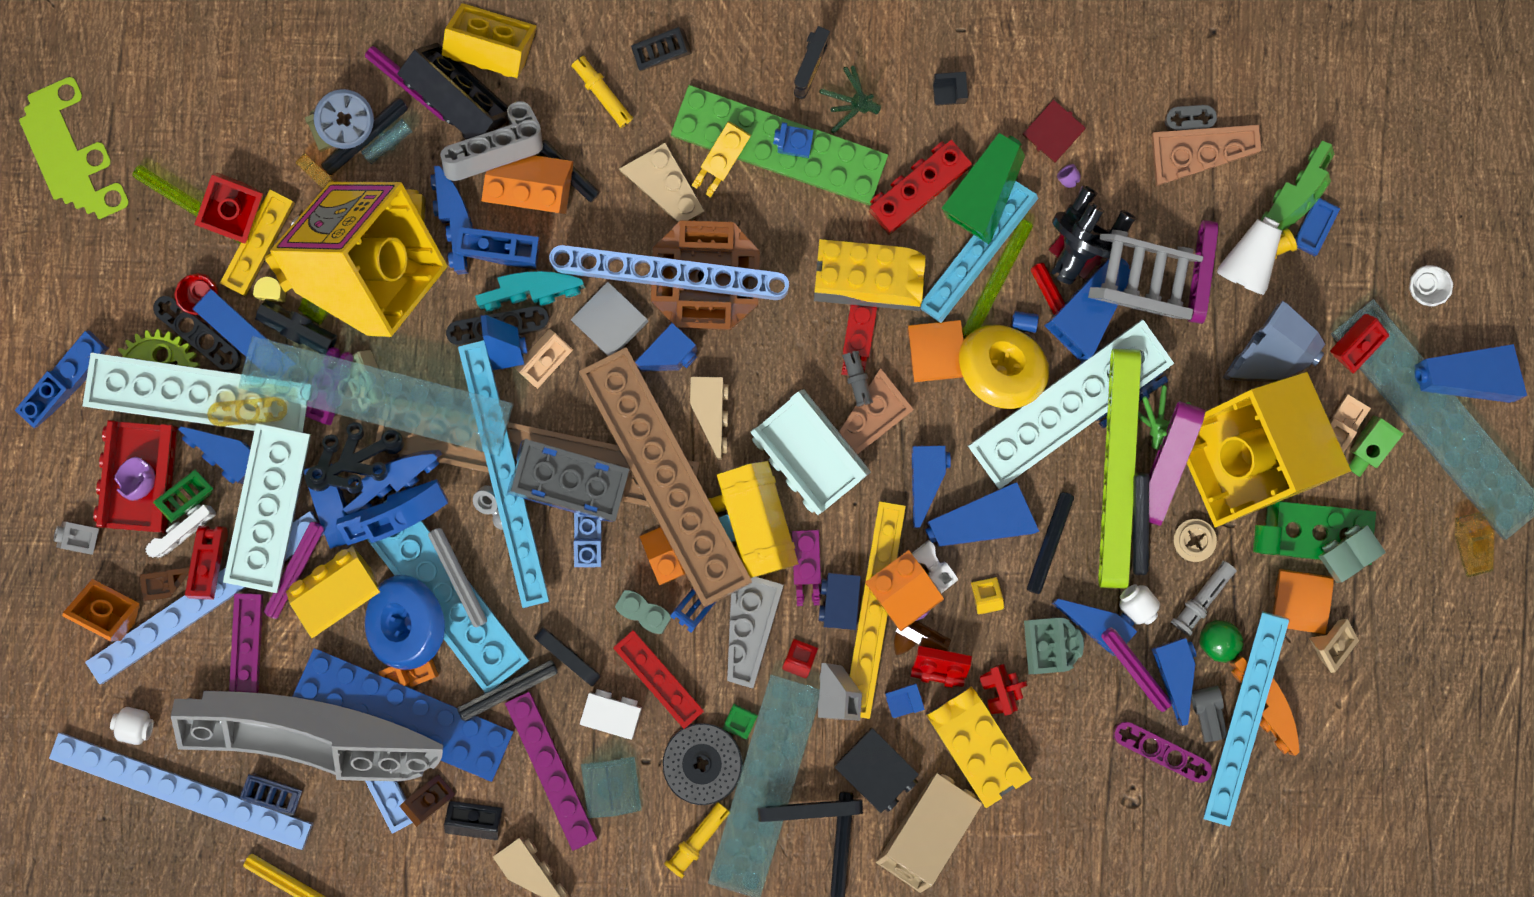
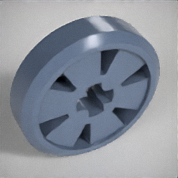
(345, 102)

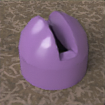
(1069, 176)

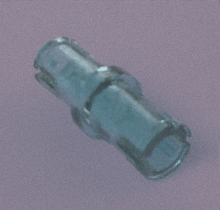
(386, 141)

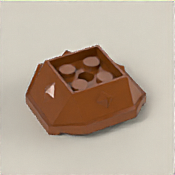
(712, 244)

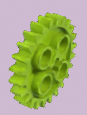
(147, 349)

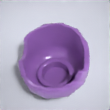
(135, 478)

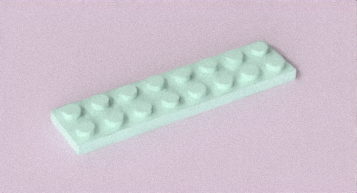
(175, 392)
(1062, 409)

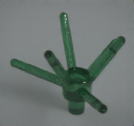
(859, 102)

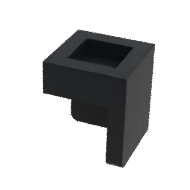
(950, 88)

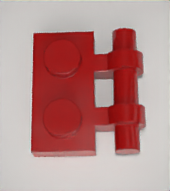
(940, 666)

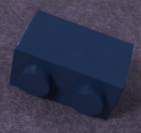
(840, 601)

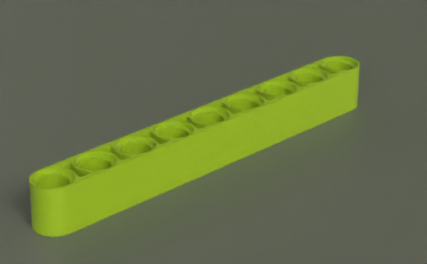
(1119, 468)

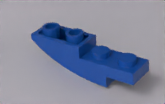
(452, 210)
(61, 382)
(401, 473)
(393, 516)

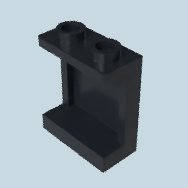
(877, 771)

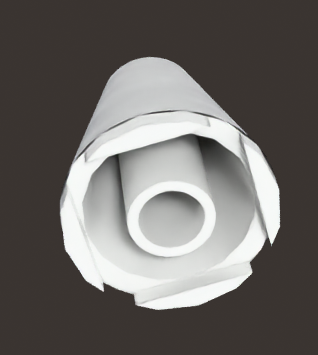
(1253, 256)

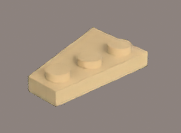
(664, 182)

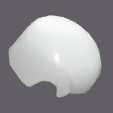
(1431, 285)

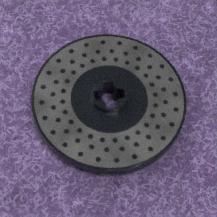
(721, 773)

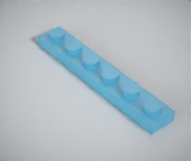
(976, 256)

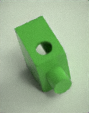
(1381, 436)

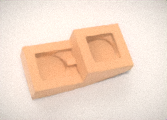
(1348, 419)

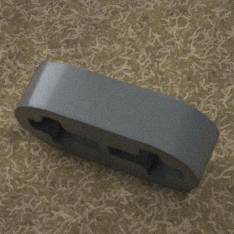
(1190, 112)

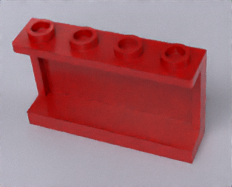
(124, 441)

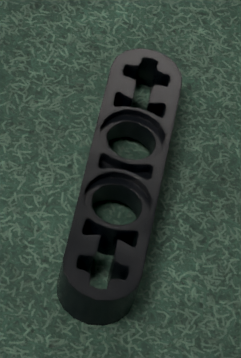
(529, 313)
(195, 335)
(810, 810)

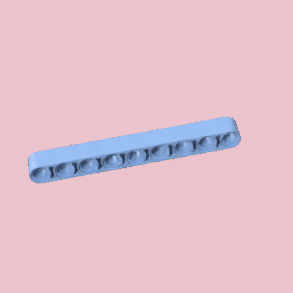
(658, 264)

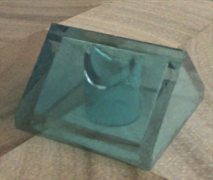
(611, 787)

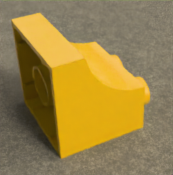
(1264, 449)

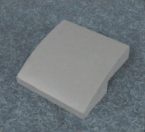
(609, 320)

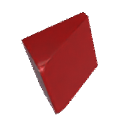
(800, 658)

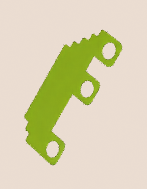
(60, 162)

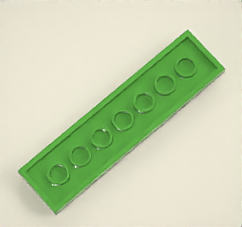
(832, 162)

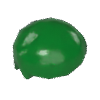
(1221, 641)

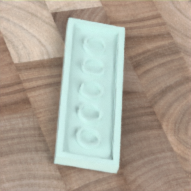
(267, 508)

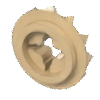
(1207, 542)

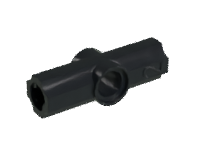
(295, 327)

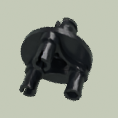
(1083, 234)

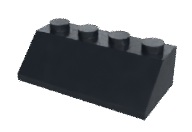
(453, 91)

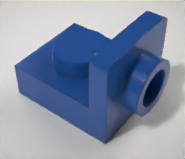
(793, 140)

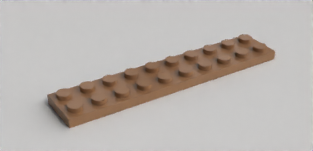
(665, 477)

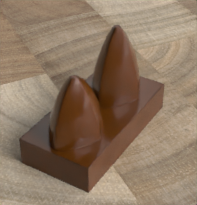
(919, 634)

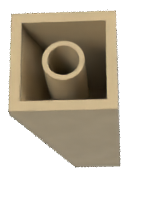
(929, 833)

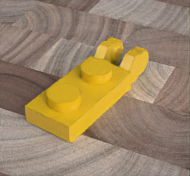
(722, 156)

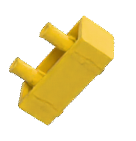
(756, 518)

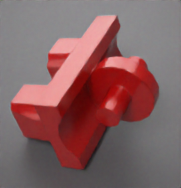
(1006, 701)

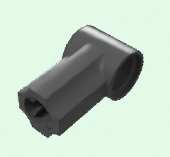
(1209, 705)

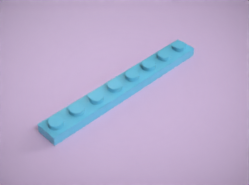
(1246, 718)

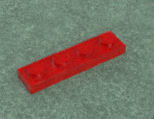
(658, 679)

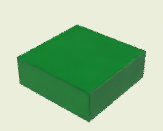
(740, 721)

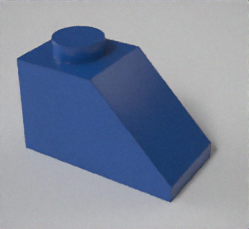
(503, 343)

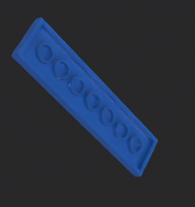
(468, 744)

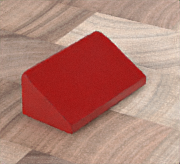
(1360, 342)

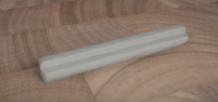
(457, 577)

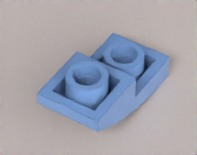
(587, 541)

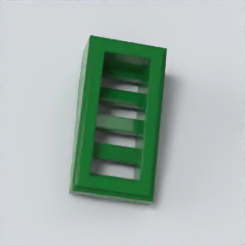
(198, 482)

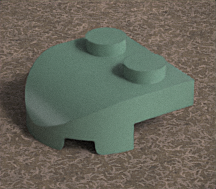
(1052, 645)

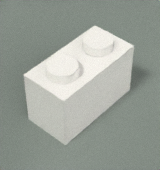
(611, 714)

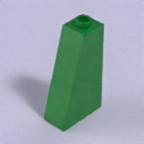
(986, 188)

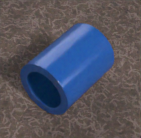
(1025, 321)

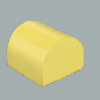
(269, 289)

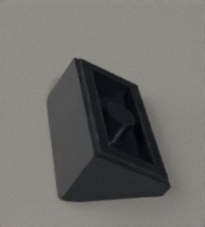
(473, 820)

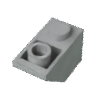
(838, 694)

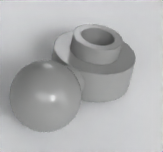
(486, 505)

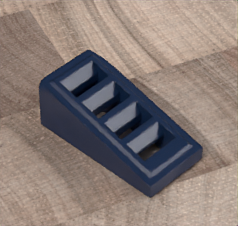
(257, 800)

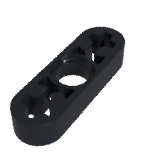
(567, 656)

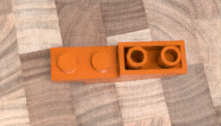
(1276, 713)

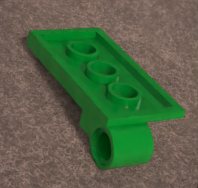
(1274, 540)

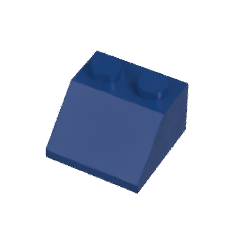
(668, 352)

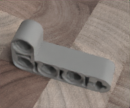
(496, 147)

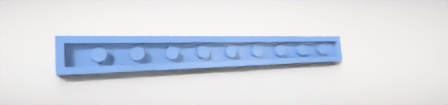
(174, 619)
(180, 790)

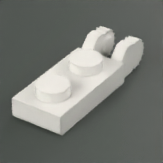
(180, 532)

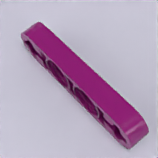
(1203, 271)
(1162, 752)

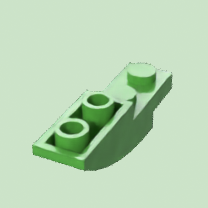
(1295, 201)

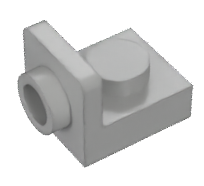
(76, 537)

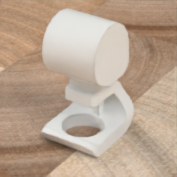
(939, 573)

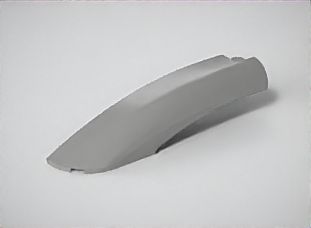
(305, 732)

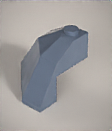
(1278, 348)

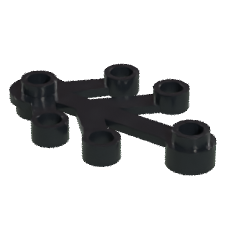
(351, 461)

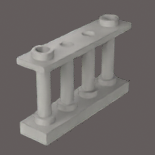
(1130, 296)

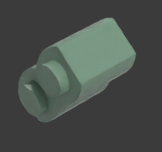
(1352, 553)
(650, 616)

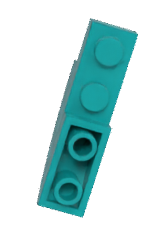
(541, 286)

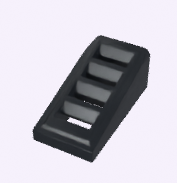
(658, 40)

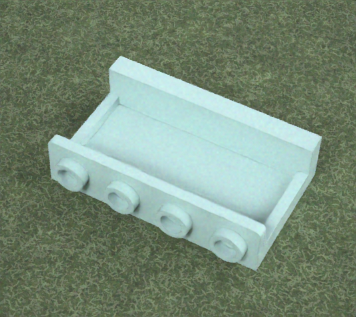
(810, 452)

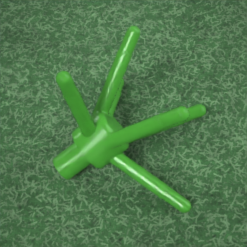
(1157, 426)

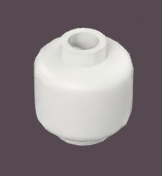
(1139, 604)
(132, 725)

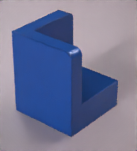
(904, 700)

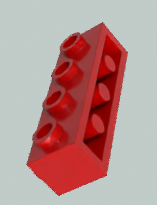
(919, 187)

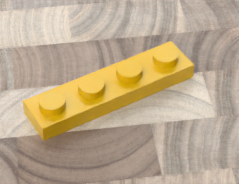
(262, 236)

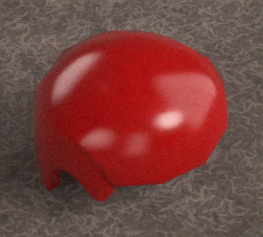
(192, 289)

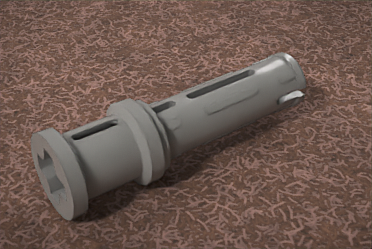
(1196, 608)

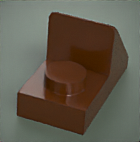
(427, 800)

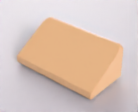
(544, 358)

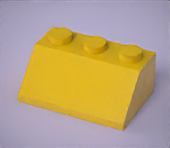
(488, 40)
(332, 591)

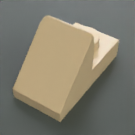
(1335, 645)

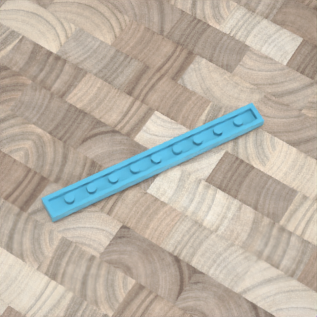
(511, 508)

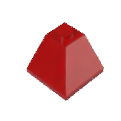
(229, 207)

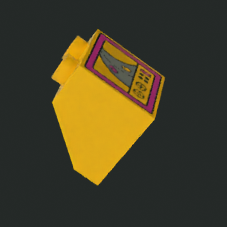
(361, 255)

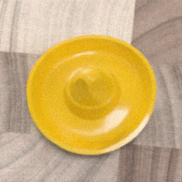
(1003, 366)

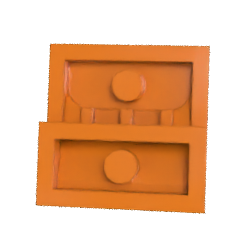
(935, 350)
(1304, 600)

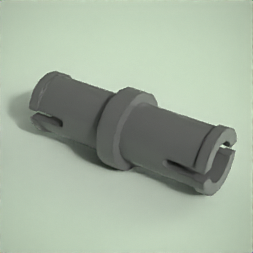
(857, 378)

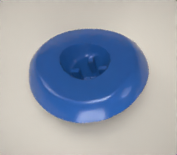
(404, 623)

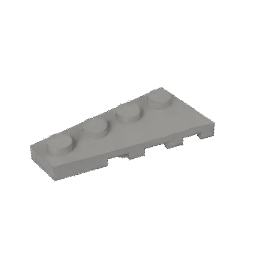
(750, 626)

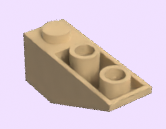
(707, 403)
(525, 869)

